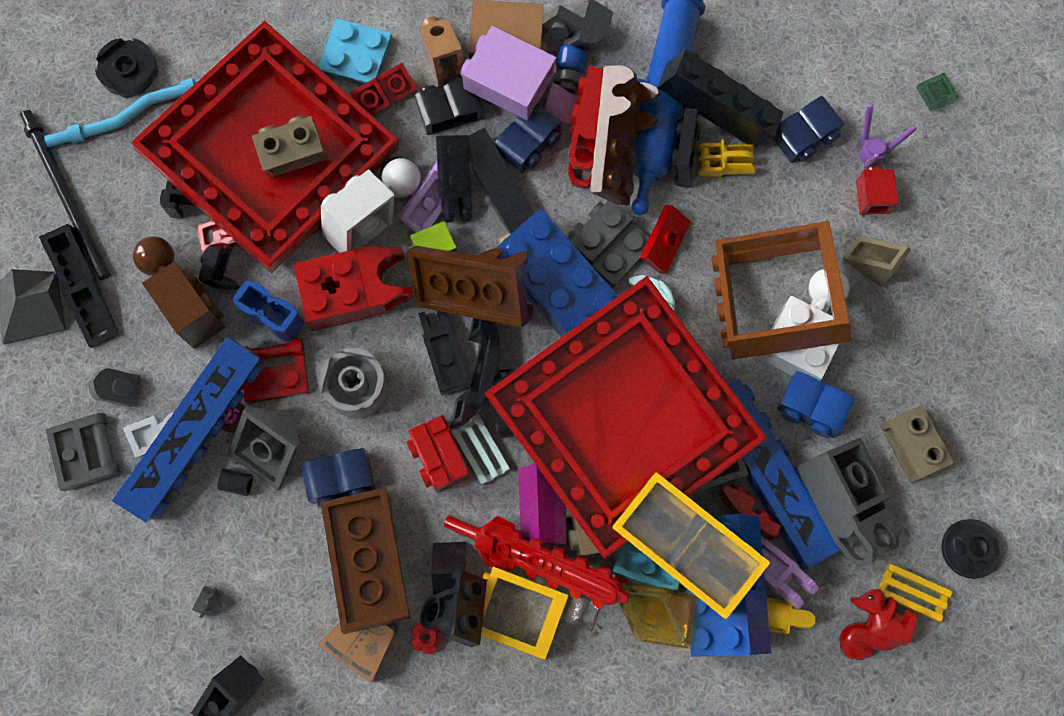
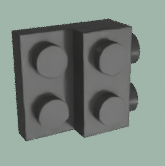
(609, 241)

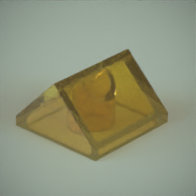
(660, 614)

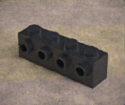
(720, 99)

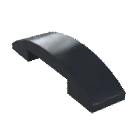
(470, 402)

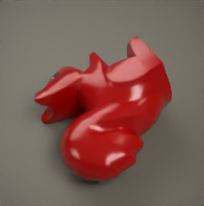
(882, 630)

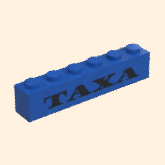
(188, 429)
(783, 491)

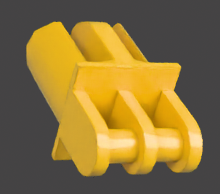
(730, 158)
(783, 616)

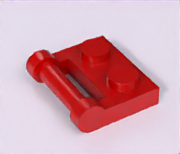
(279, 380)

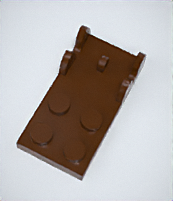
(617, 132)
(471, 284)
(365, 560)

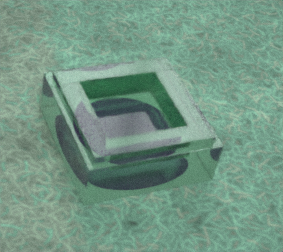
(937, 92)

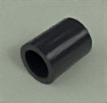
(235, 482)

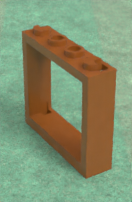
(770, 245)

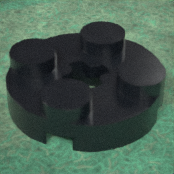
(132, 81)

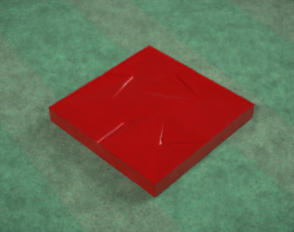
(210, 155)
(619, 404)

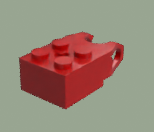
(584, 125)
(358, 285)

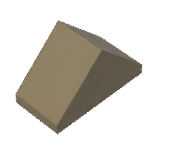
(876, 258)

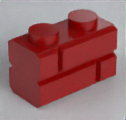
(438, 453)

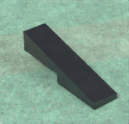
(498, 181)
(79, 284)

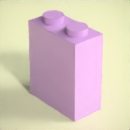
(508, 72)

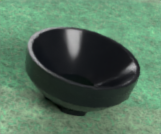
(957, 550)

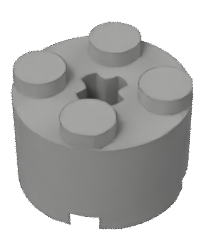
(344, 369)

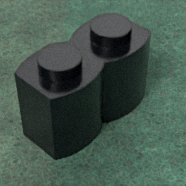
(447, 106)

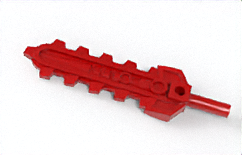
(505, 549)

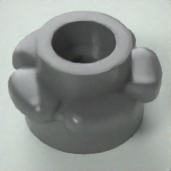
(568, 80)
(206, 601)

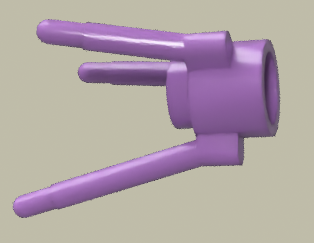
(875, 149)

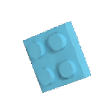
(355, 52)

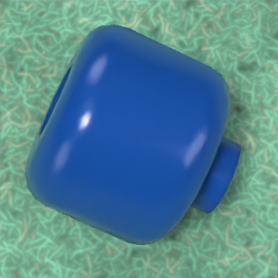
(571, 58)

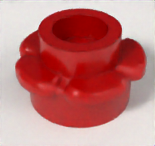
(421, 644)

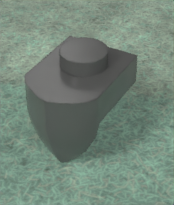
(114, 387)

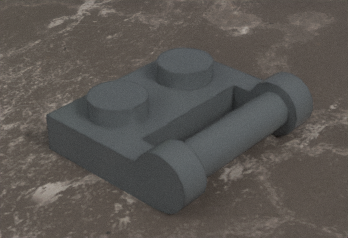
(72, 455)

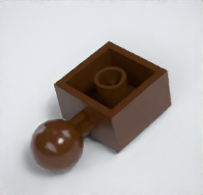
(177, 292)

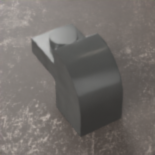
(581, 27)

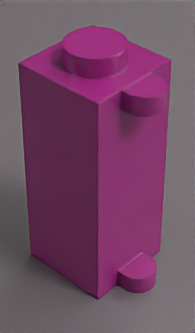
(540, 509)

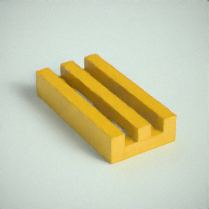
(940, 603)

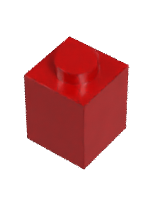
(876, 191)

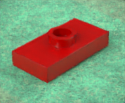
(665, 239)

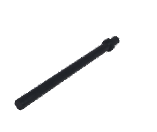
(34, 131)

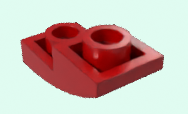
(384, 89)
(739, 502)

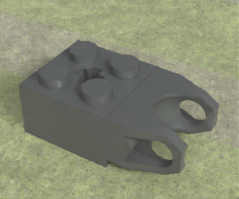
(851, 499)

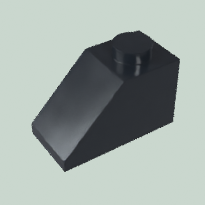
(229, 690)

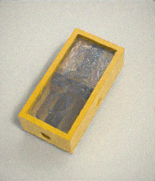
(691, 545)

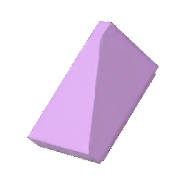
(560, 103)

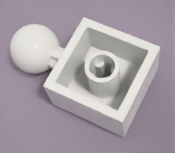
(367, 205)
(796, 312)

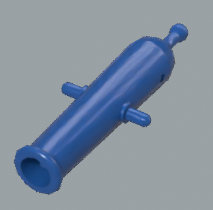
(656, 145)

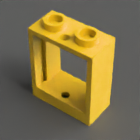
(551, 621)

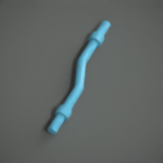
(78, 133)

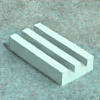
(493, 473)

